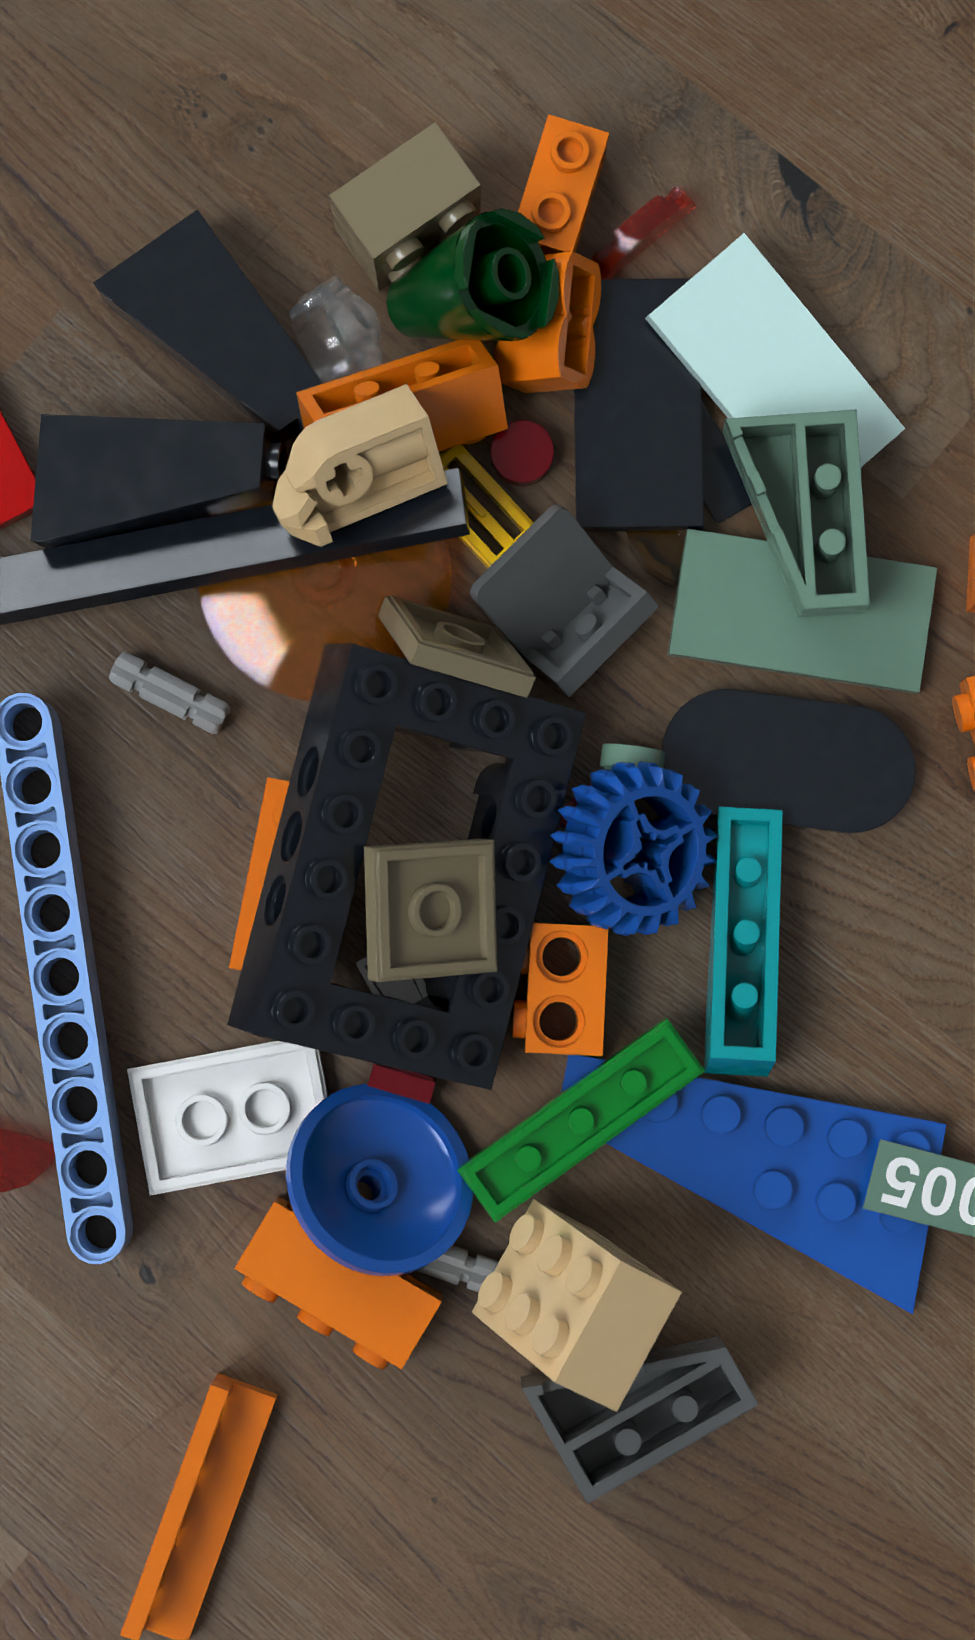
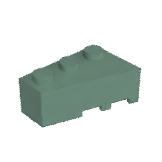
(809, 503)

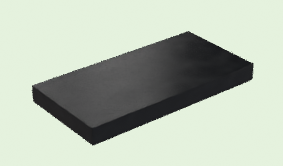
(637, 421)

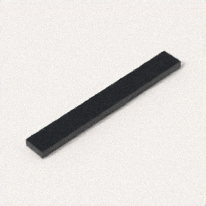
(210, 553)

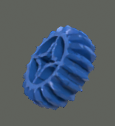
(613, 840)

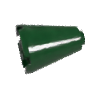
(479, 283)

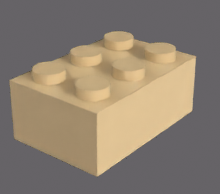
(575, 1304)

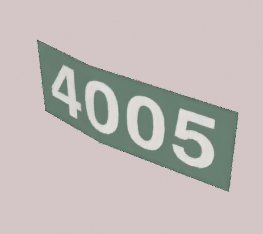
(923, 1188)

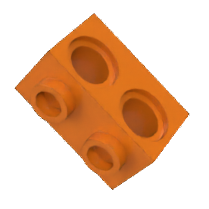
(563, 182)
(581, 989)

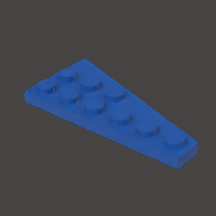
(788, 1170)

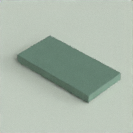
(740, 615)

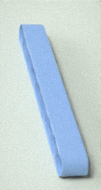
(84, 1003)

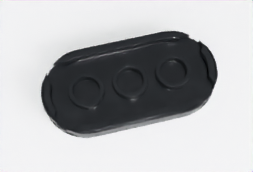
(811, 758)

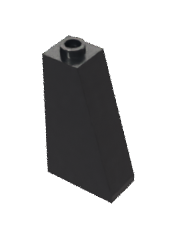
(212, 321)
(146, 473)

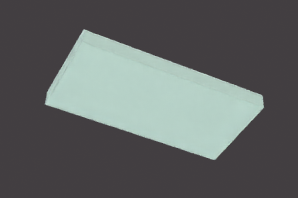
(763, 348)

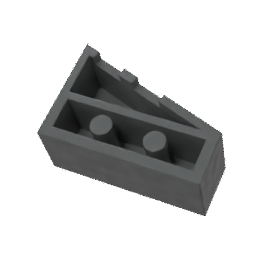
(670, 1405)

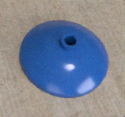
(407, 1160)

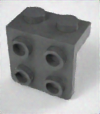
(561, 600)

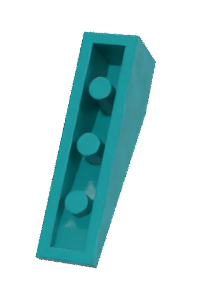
(744, 943)

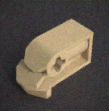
(357, 465)

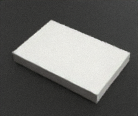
(223, 1112)

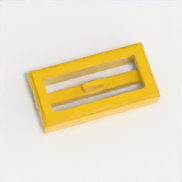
(497, 495)

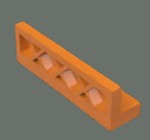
(200, 1510)

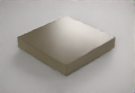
(455, 646)
(430, 909)

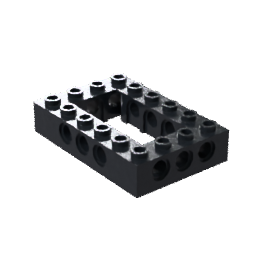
(321, 843)

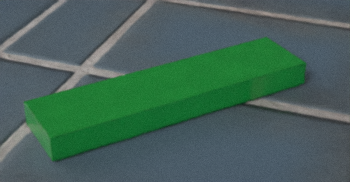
(580, 1119)

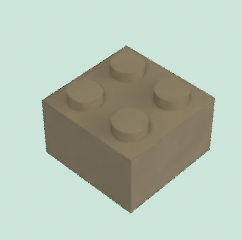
(405, 205)

